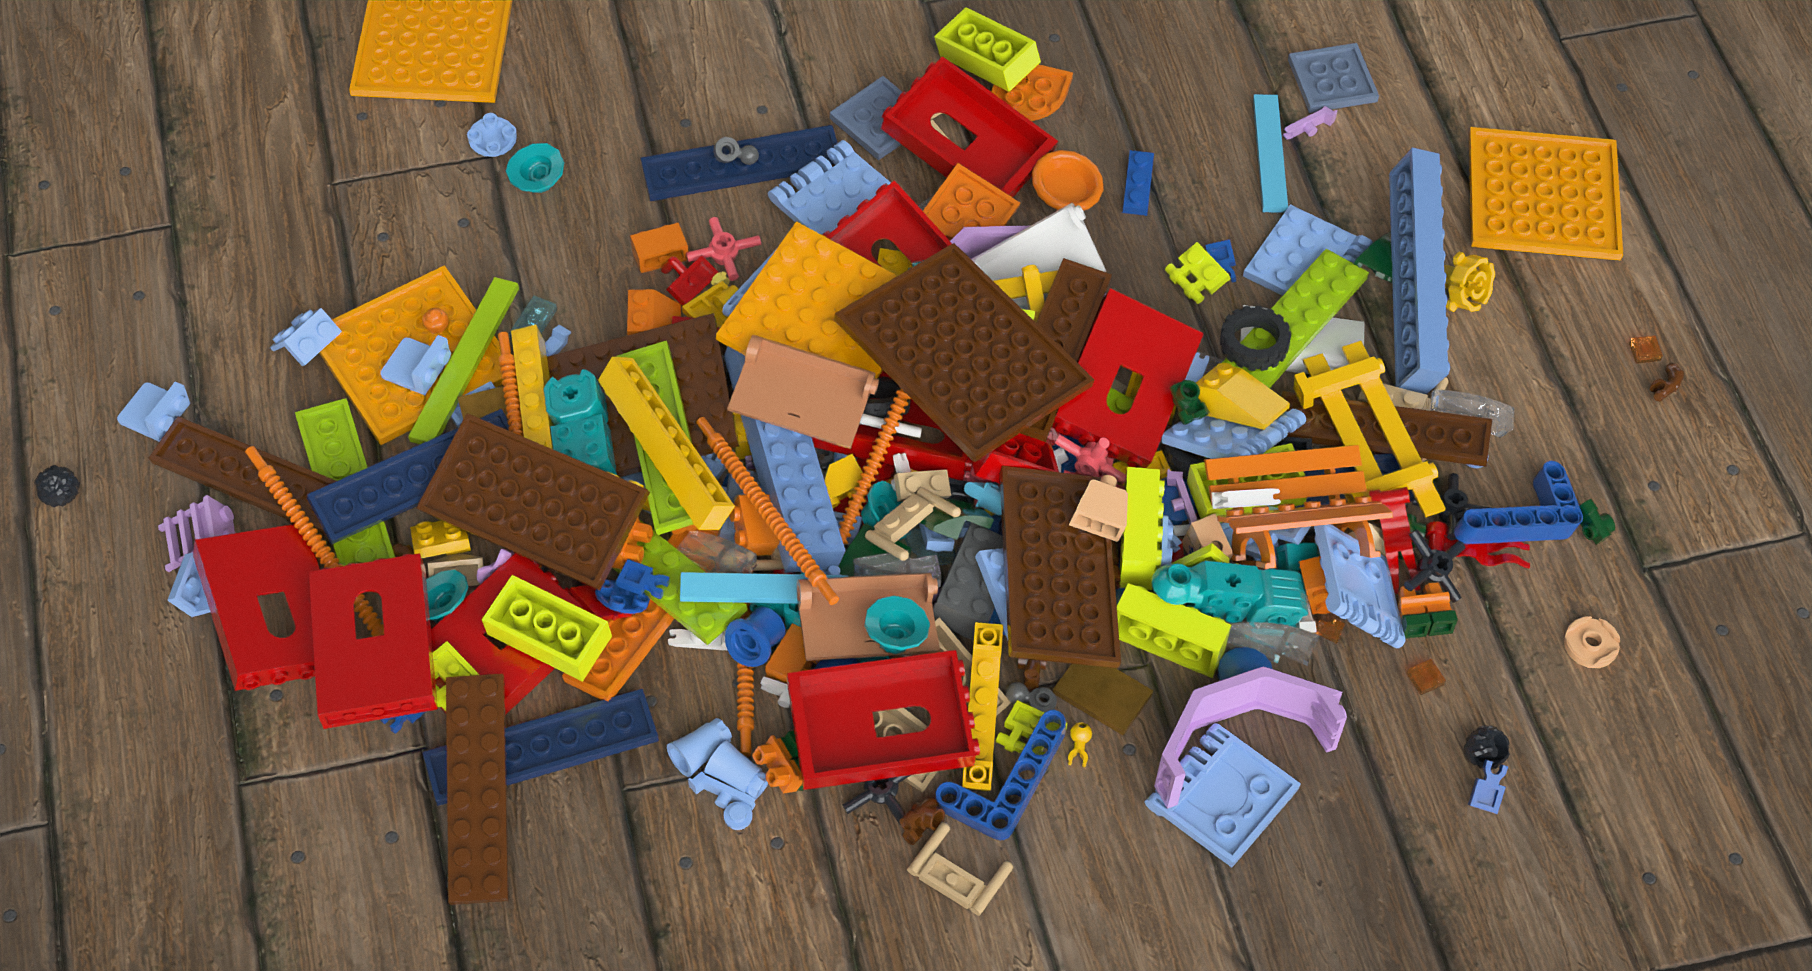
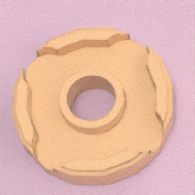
(1589, 655)

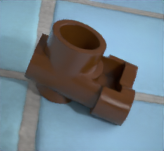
(1032, 672)
(921, 817)

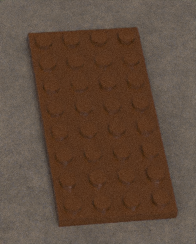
(533, 501)
(1055, 573)

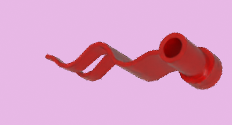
(1396, 532)
(1437, 540)

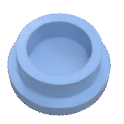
(737, 815)

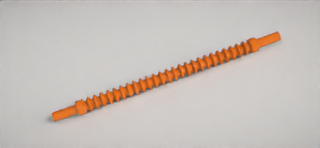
(510, 388)
(873, 464)
(268, 475)
(769, 513)
(745, 723)

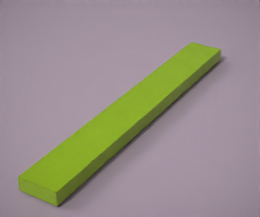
(464, 361)

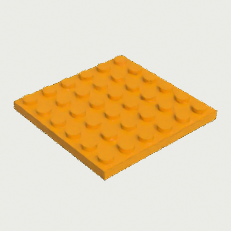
(431, 49)
(1544, 193)
(799, 296)
(374, 333)

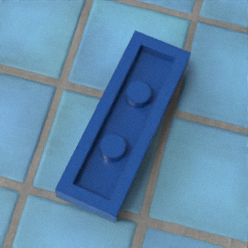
(1138, 183)

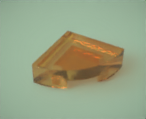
(1330, 630)

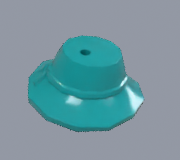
(535, 167)
(881, 501)
(445, 593)
(897, 624)

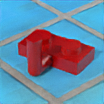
(691, 279)

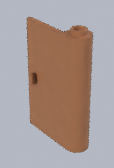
(795, 382)
(839, 628)

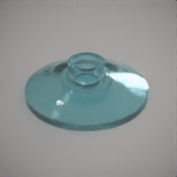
(915, 542)

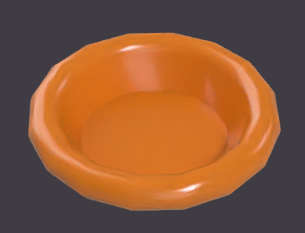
(1067, 178)

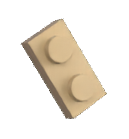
(910, 482)

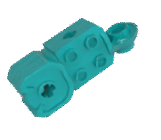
(580, 420)
(1234, 591)

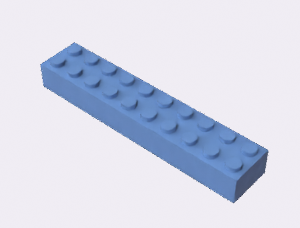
(1418, 272)
(794, 481)

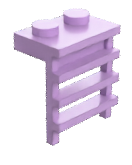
(208, 520)

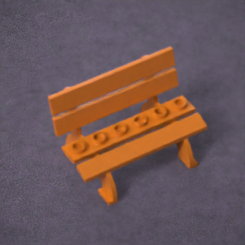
(1261, 519)

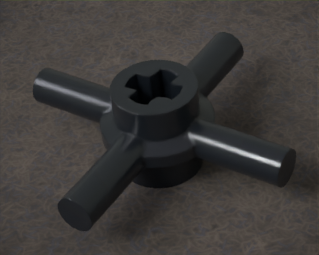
(1455, 503)
(1434, 565)
(879, 796)

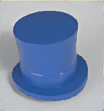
(752, 639)

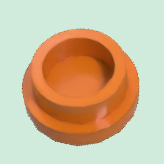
(435, 320)

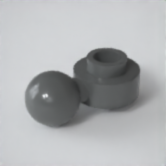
(747, 154)
(1019, 692)

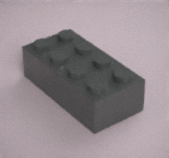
(964, 592)

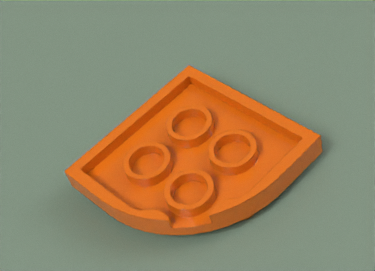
(1038, 92)
(969, 202)

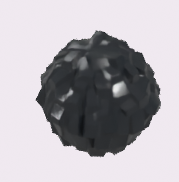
(57, 486)
(1487, 744)

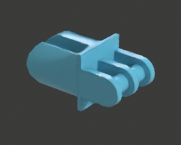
(987, 495)

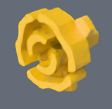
(1466, 282)

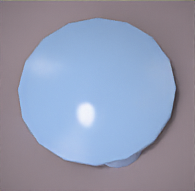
(492, 136)

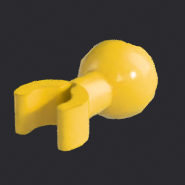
(1080, 737)

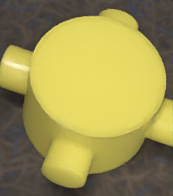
(721, 276)

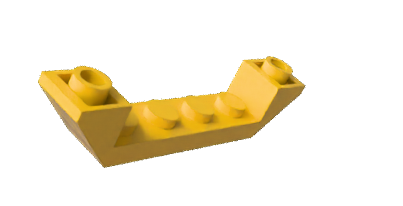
(983, 702)

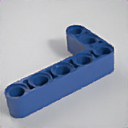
(1553, 520)
(1013, 786)

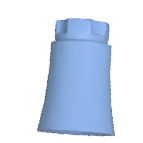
(698, 746)
(736, 770)

